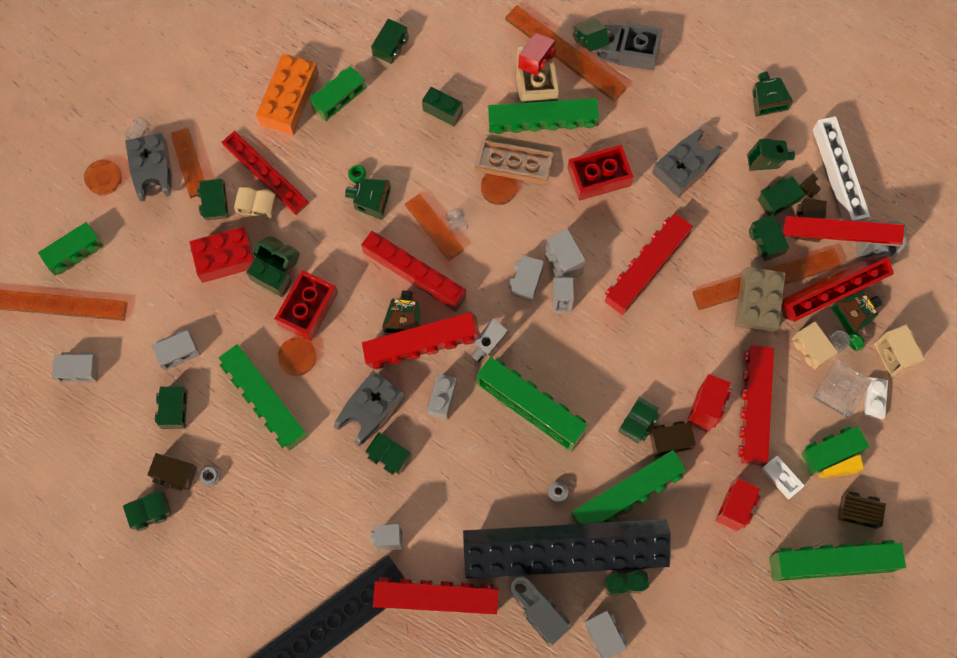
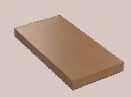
(514, 162)

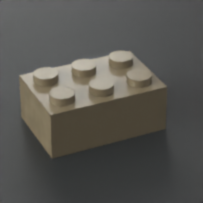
(760, 299)

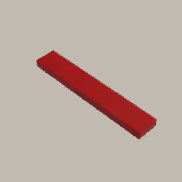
(265, 172)
(844, 230)

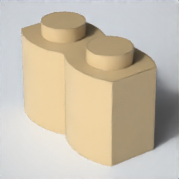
(255, 203)

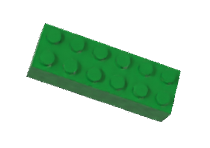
(531, 404)
(837, 561)

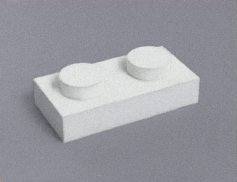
(876, 398)
(782, 477)

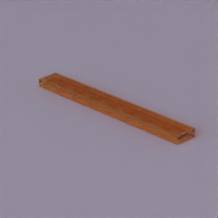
(568, 54)
(793, 272)
(63, 305)

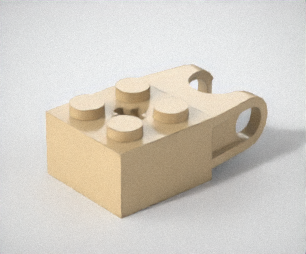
(534, 87)

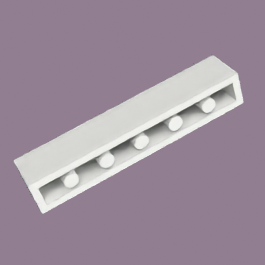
(840, 170)

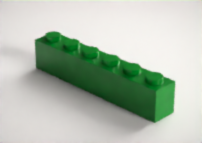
(543, 115)
(263, 397)
(631, 490)

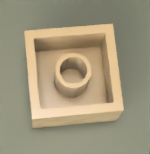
(899, 351)

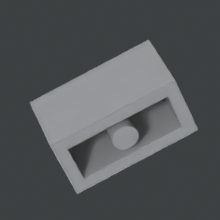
(526, 278)
(562, 294)
(175, 349)
(75, 367)
(442, 396)
(387, 537)
(605, 635)

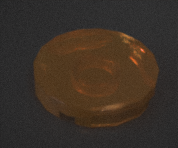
(102, 177)
(498, 189)
(297, 356)

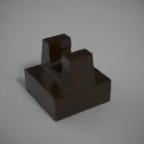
(810, 186)

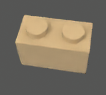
(814, 345)

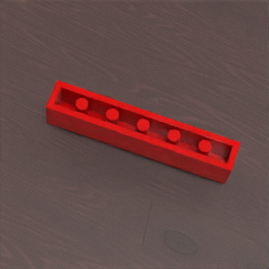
(648, 264)
(414, 270)
(836, 287)
(421, 340)
(757, 405)
(435, 597)

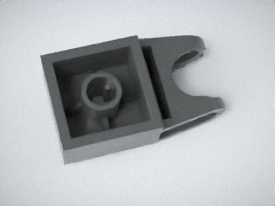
(632, 46)
(149, 164)
(685, 164)
(367, 413)
(540, 612)

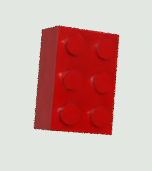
(600, 172)
(222, 254)
(306, 305)
(709, 403)

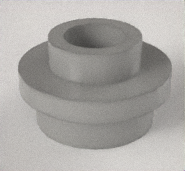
(205, 472)
(558, 498)

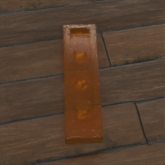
(188, 160)
(434, 227)

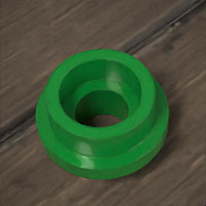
(356, 169)
(856, 342)

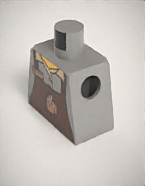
(493, 333)

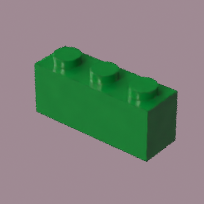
(337, 93)
(70, 249)
(834, 449)

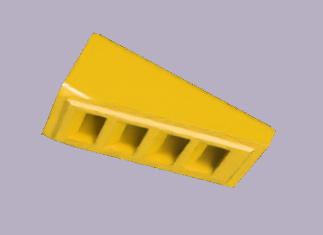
(847, 467)

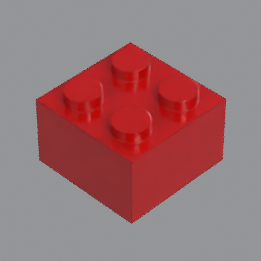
(738, 504)

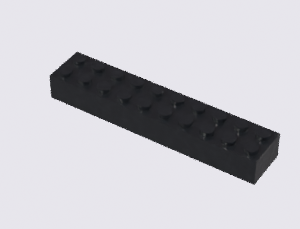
(566, 548)

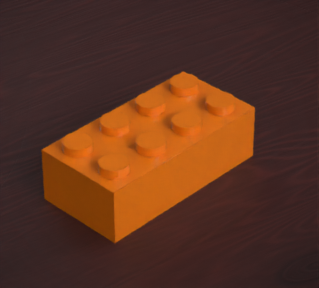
(287, 94)

